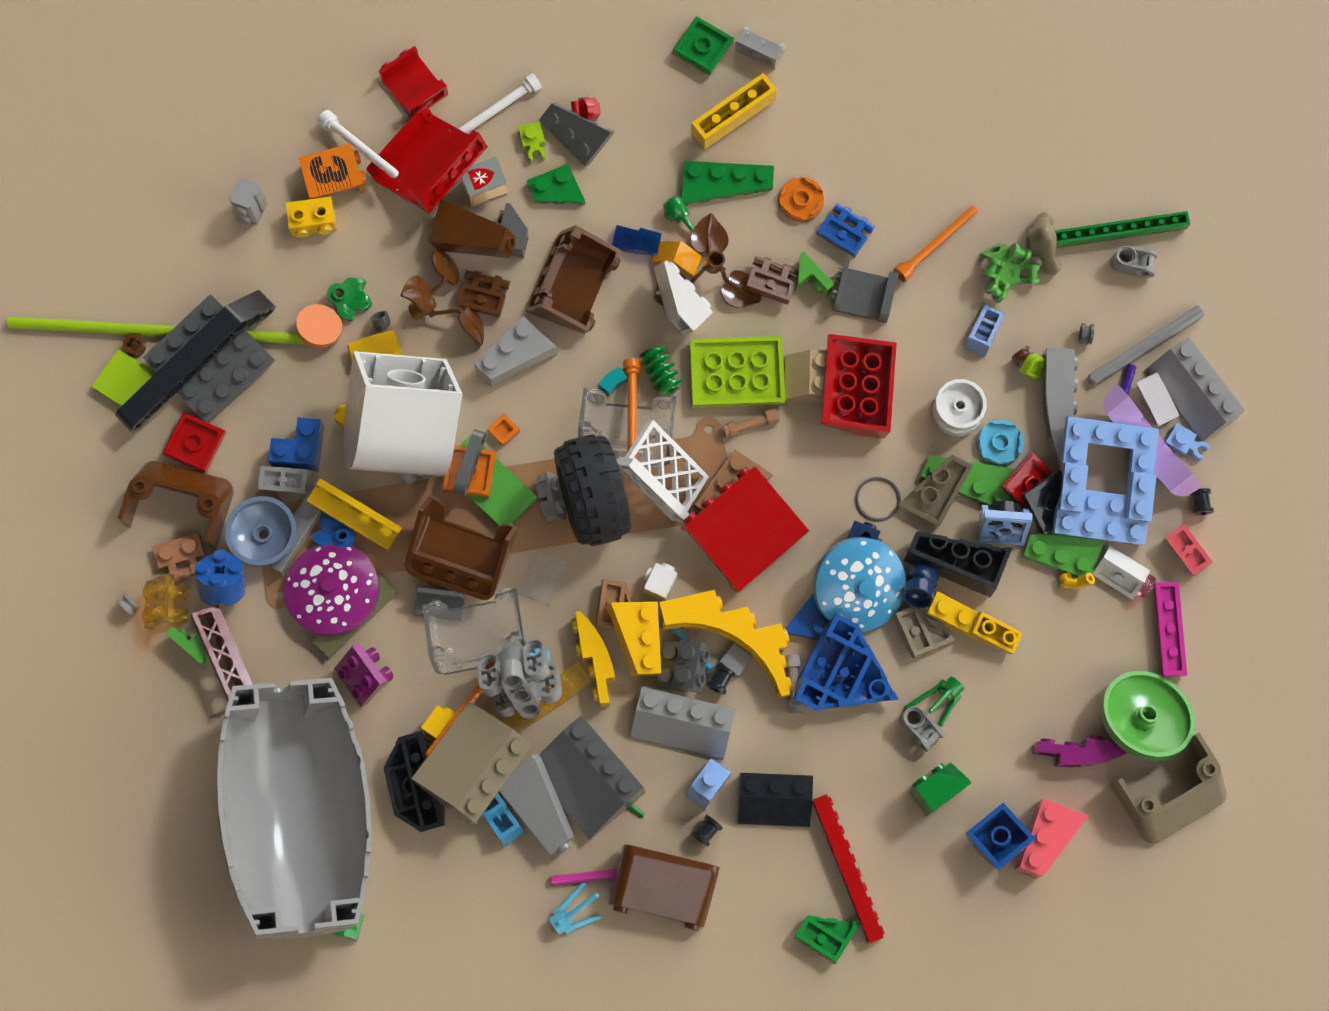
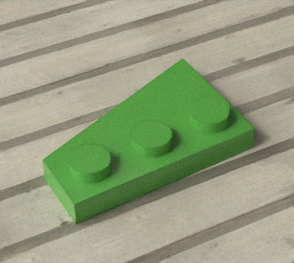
(1064, 553)

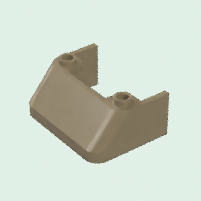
(1159, 821)

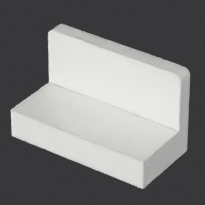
(1121, 572)

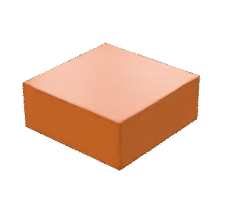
(503, 429)

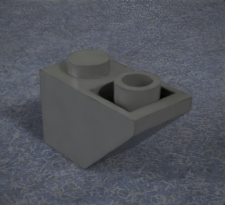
(511, 220)

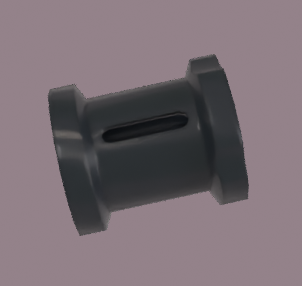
(1202, 502)
(721, 679)
(707, 830)

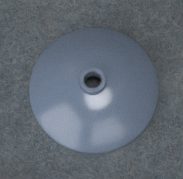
(253, 518)

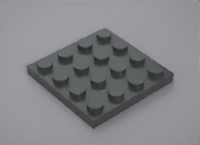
(224, 375)

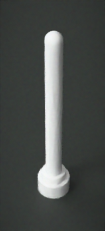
(530, 85)
(329, 121)

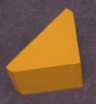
(680, 254)

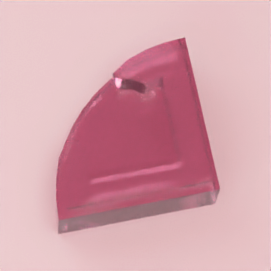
(1147, 586)

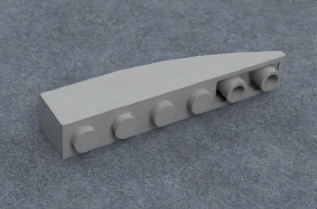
(1058, 396)

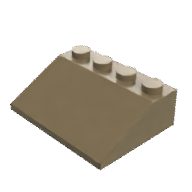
(471, 762)

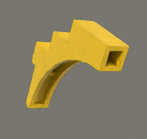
(737, 625)

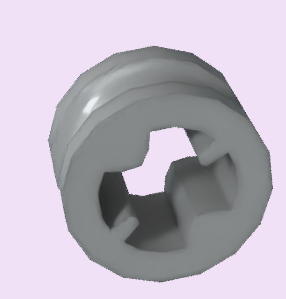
(128, 604)

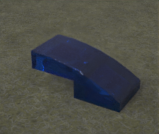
(636, 241)

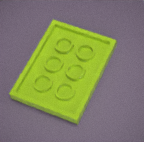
(737, 371)

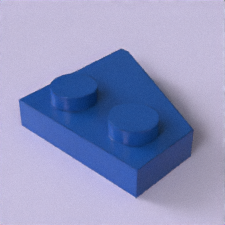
(808, 621)

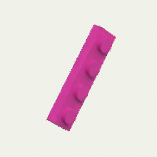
(1170, 629)

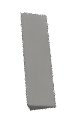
(306, 518)

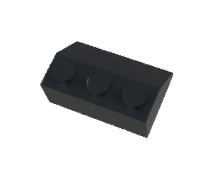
(775, 799)

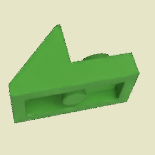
(808, 272)
(194, 647)

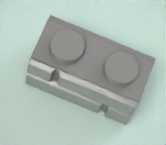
(248, 201)

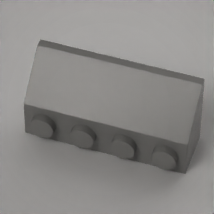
(1196, 389)
(682, 723)

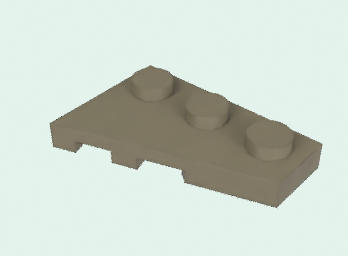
(938, 491)

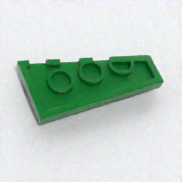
(717, 180)

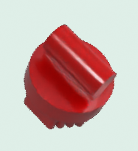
(587, 108)

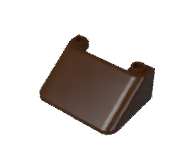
(456, 554)

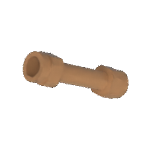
(731, 429)

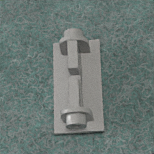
(548, 486)

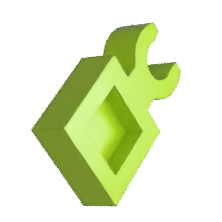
(532, 139)

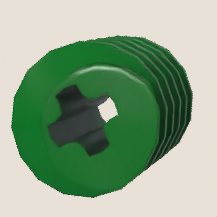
(660, 370)

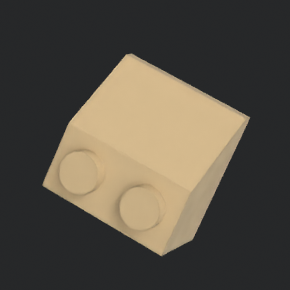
(805, 376)

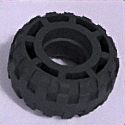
(592, 490)

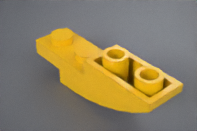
(974, 624)
(593, 649)

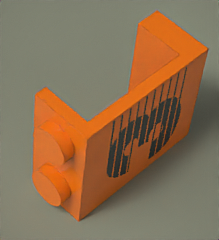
(332, 171)

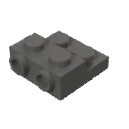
(683, 666)

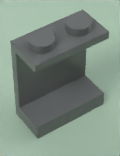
(864, 293)

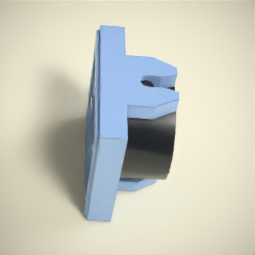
(1004, 523)

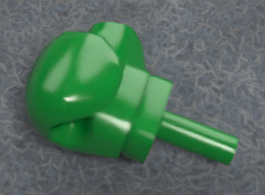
(676, 210)

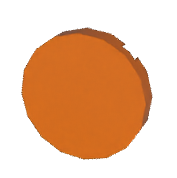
(801, 199)
(318, 326)

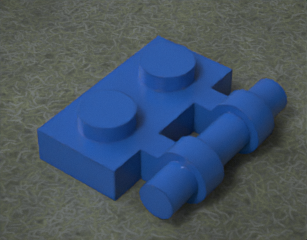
(843, 235)

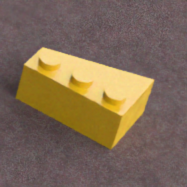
(638, 634)

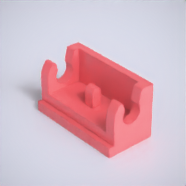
(1188, 549)

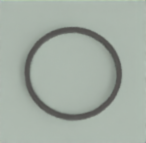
(872, 518)

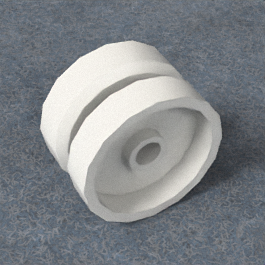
(959, 407)

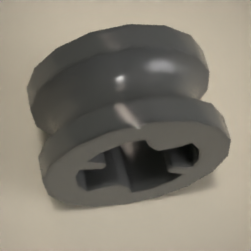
(1086, 333)

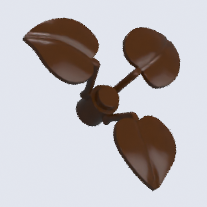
(712, 238)
(423, 303)

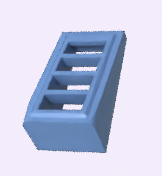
(980, 343)

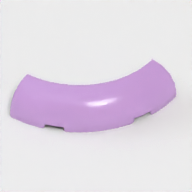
(1167, 465)

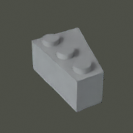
(515, 351)

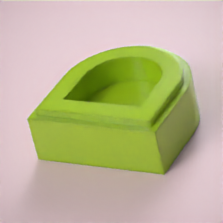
(1033, 366)

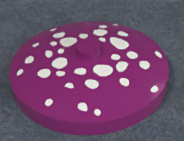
(331, 590)

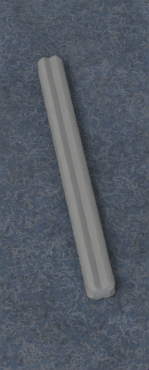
(1146, 345)

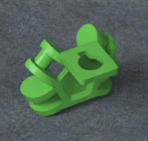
(1006, 271)

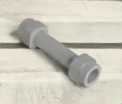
(793, 664)

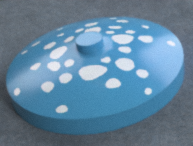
(859, 582)

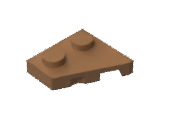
(610, 592)

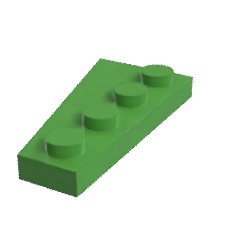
(981, 483)

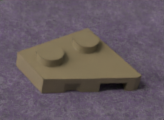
(920, 632)

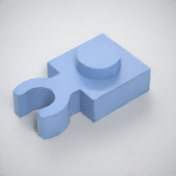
(1183, 440)

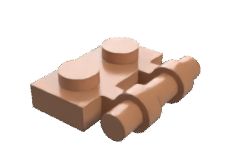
(179, 552)

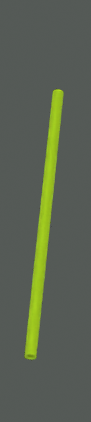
(128, 329)

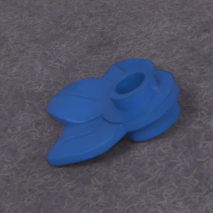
(331, 532)

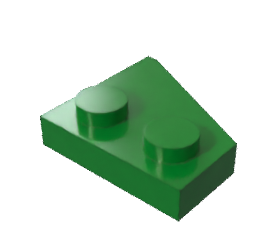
(556, 187)
(826, 936)

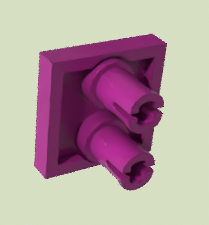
(361, 674)

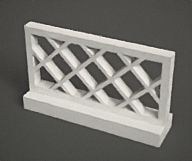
(654, 488)

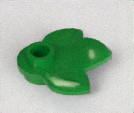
(353, 297)

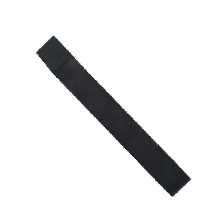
(192, 357)

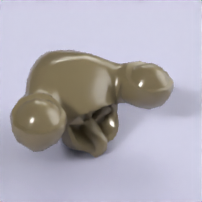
(1043, 243)

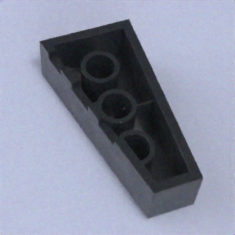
(960, 561)

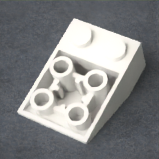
(680, 300)

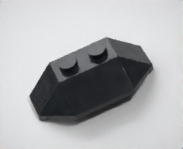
(408, 799)

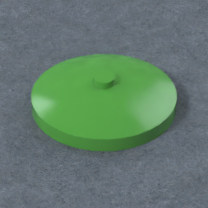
(1147, 715)

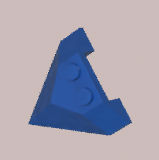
(842, 670)

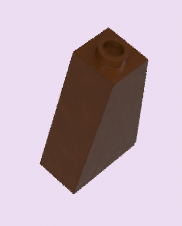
(469, 233)

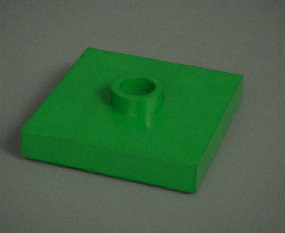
(703, 45)

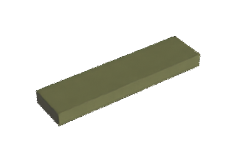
(331, 645)

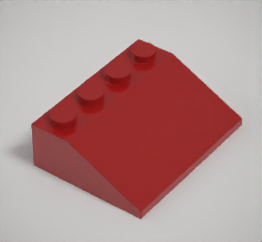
(859, 385)

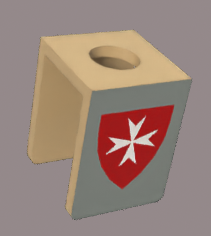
(484, 182)

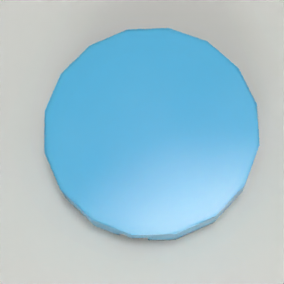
(1000, 442)

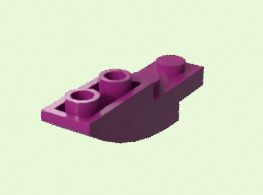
(1091, 753)

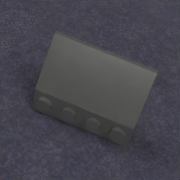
(589, 777)

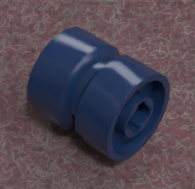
(921, 586)

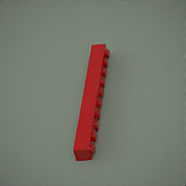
(847, 868)

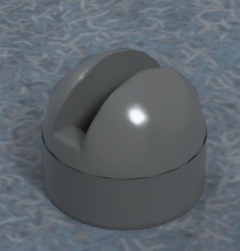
(380, 320)

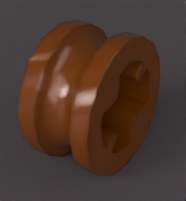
(128, 341)
(1021, 355)

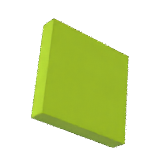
(122, 378)

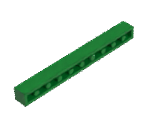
(1122, 229)

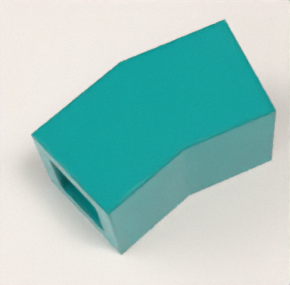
(612, 381)

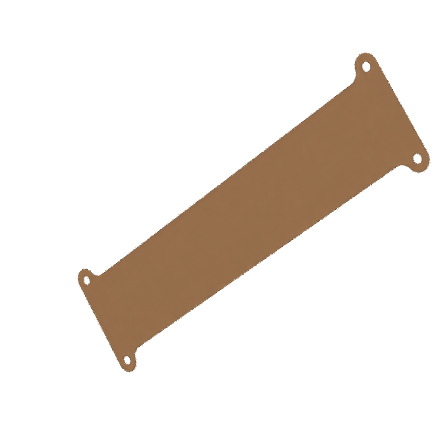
(403, 500)

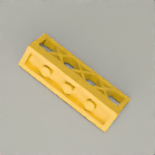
(353, 514)

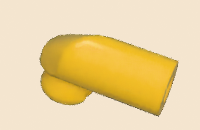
(1077, 583)

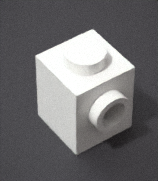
(660, 581)

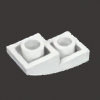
(1157, 399)

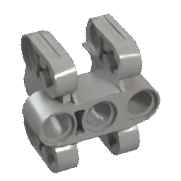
(519, 680)

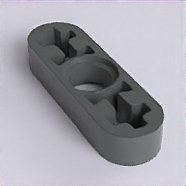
(469, 462)

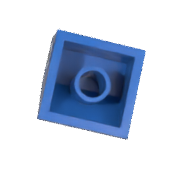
(1000, 837)

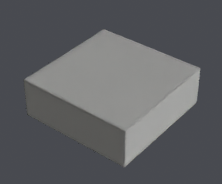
(736, 659)

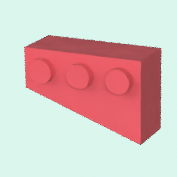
(1053, 829)

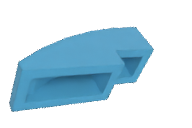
(502, 821)

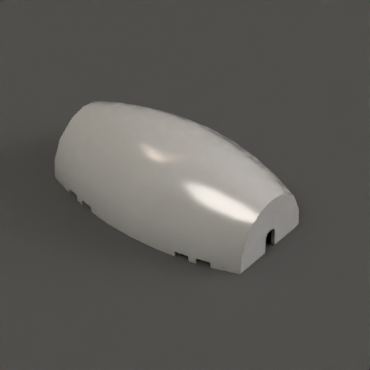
(293, 809)

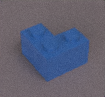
(303, 451)

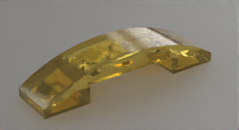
(572, 682)

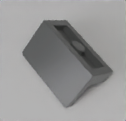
(426, 595)

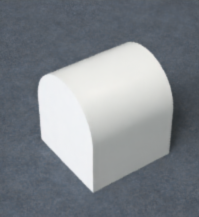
(401, 414)

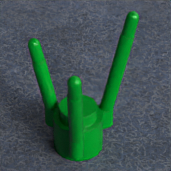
(949, 691)

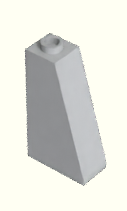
(536, 802)

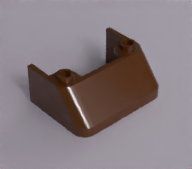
(212, 492)

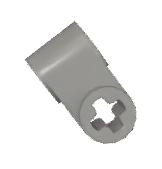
(1139, 261)
(922, 729)

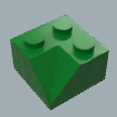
(939, 788)

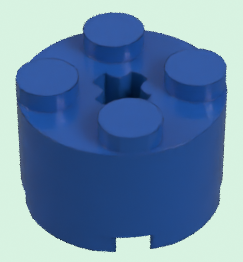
(220, 579)

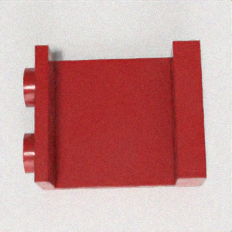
(412, 81)

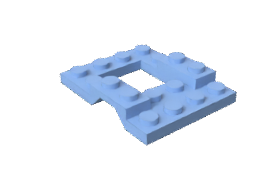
(1102, 513)

